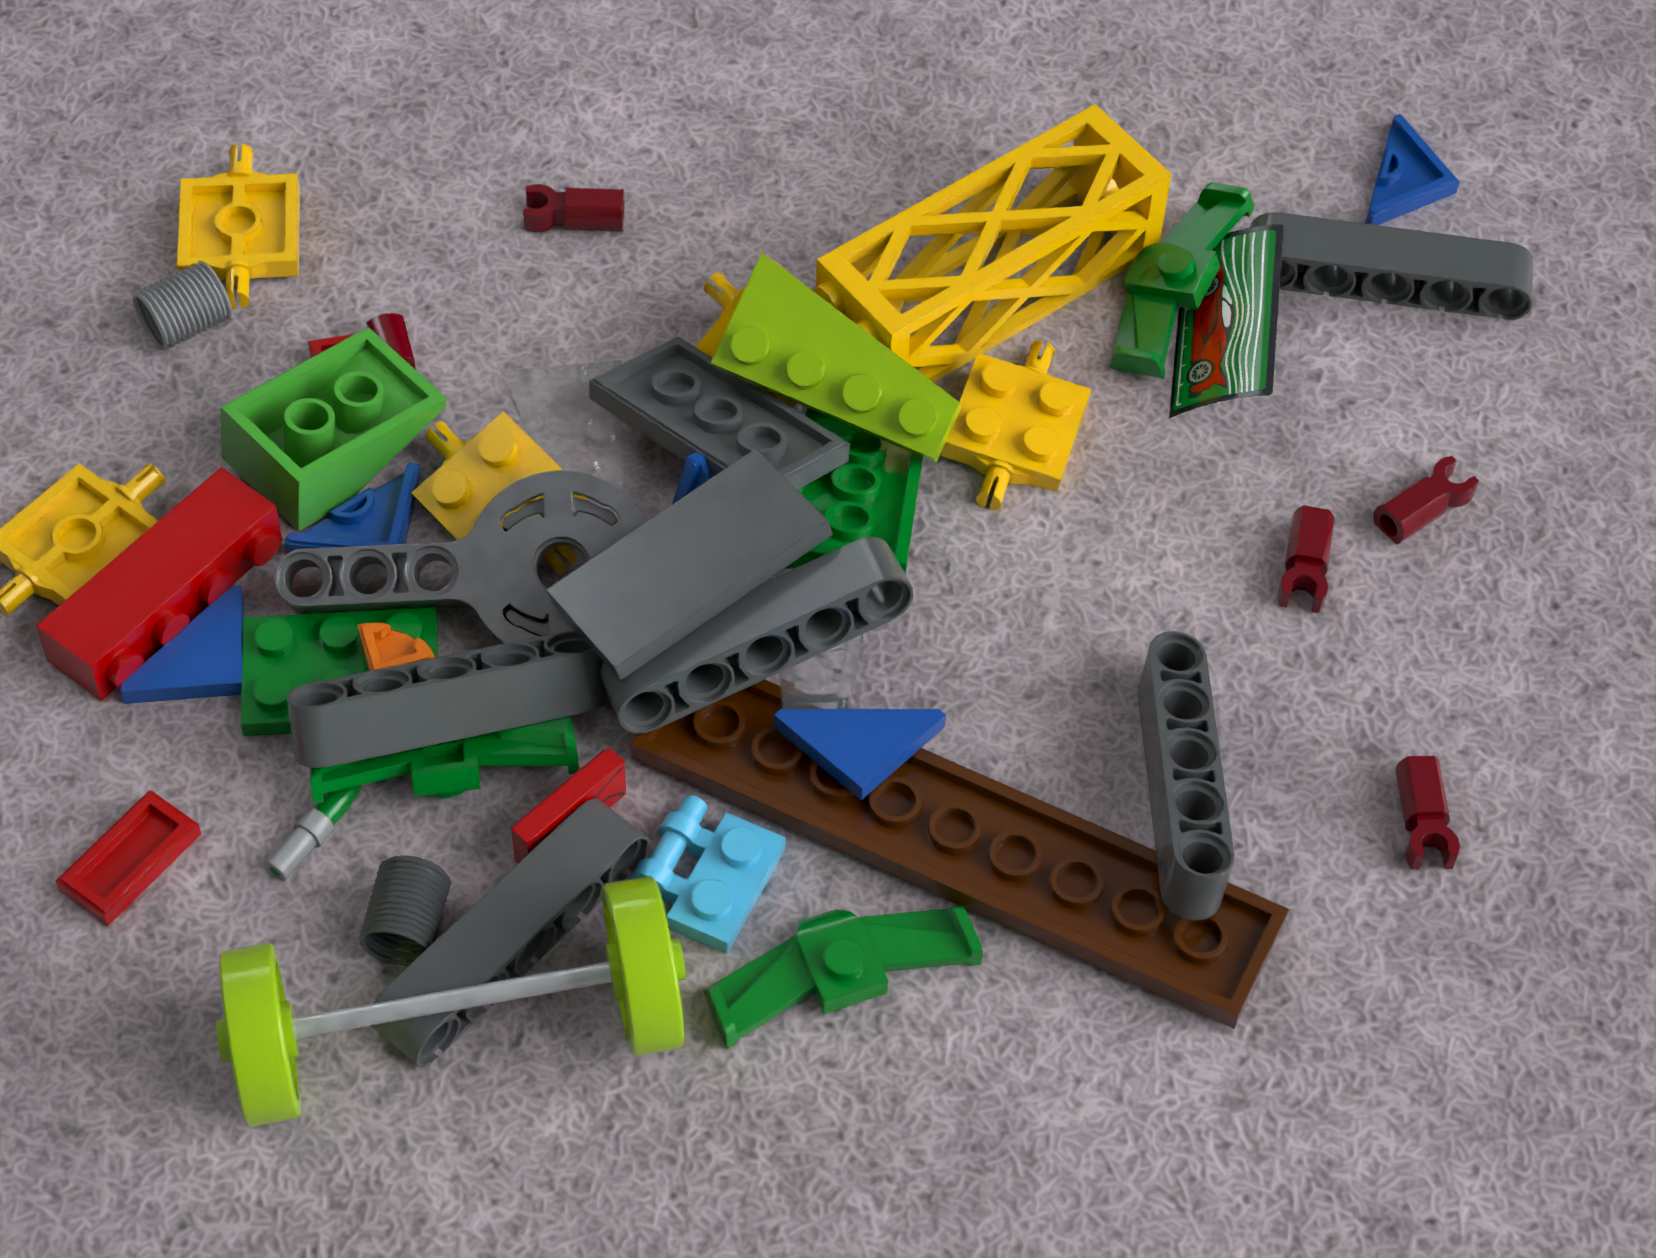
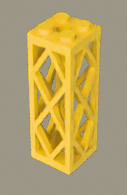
(1106, 173)

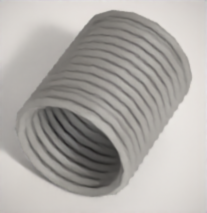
(182, 305)

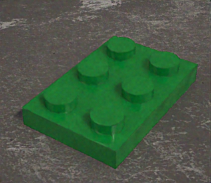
(310, 648)

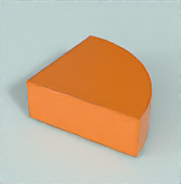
(390, 647)

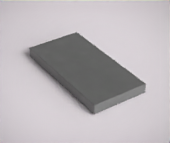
(694, 408)
(689, 563)

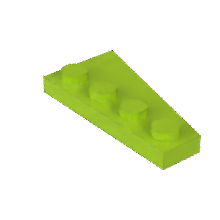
(821, 359)

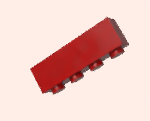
(160, 583)

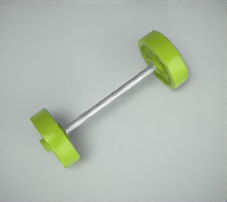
(263, 1034)

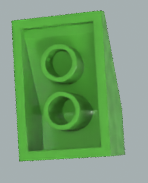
(327, 426)

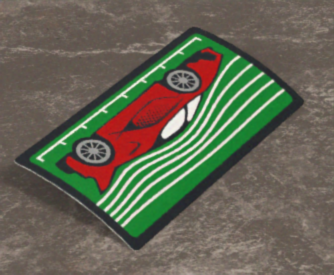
(1231, 339)

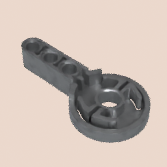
(488, 564)

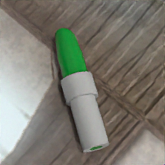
(310, 831)

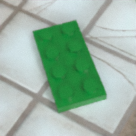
(866, 495)

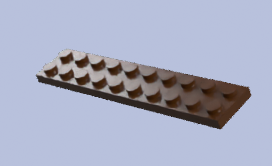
(982, 851)

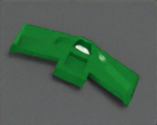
(1174, 276)
(452, 766)
(840, 962)

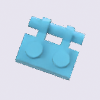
(725, 880)

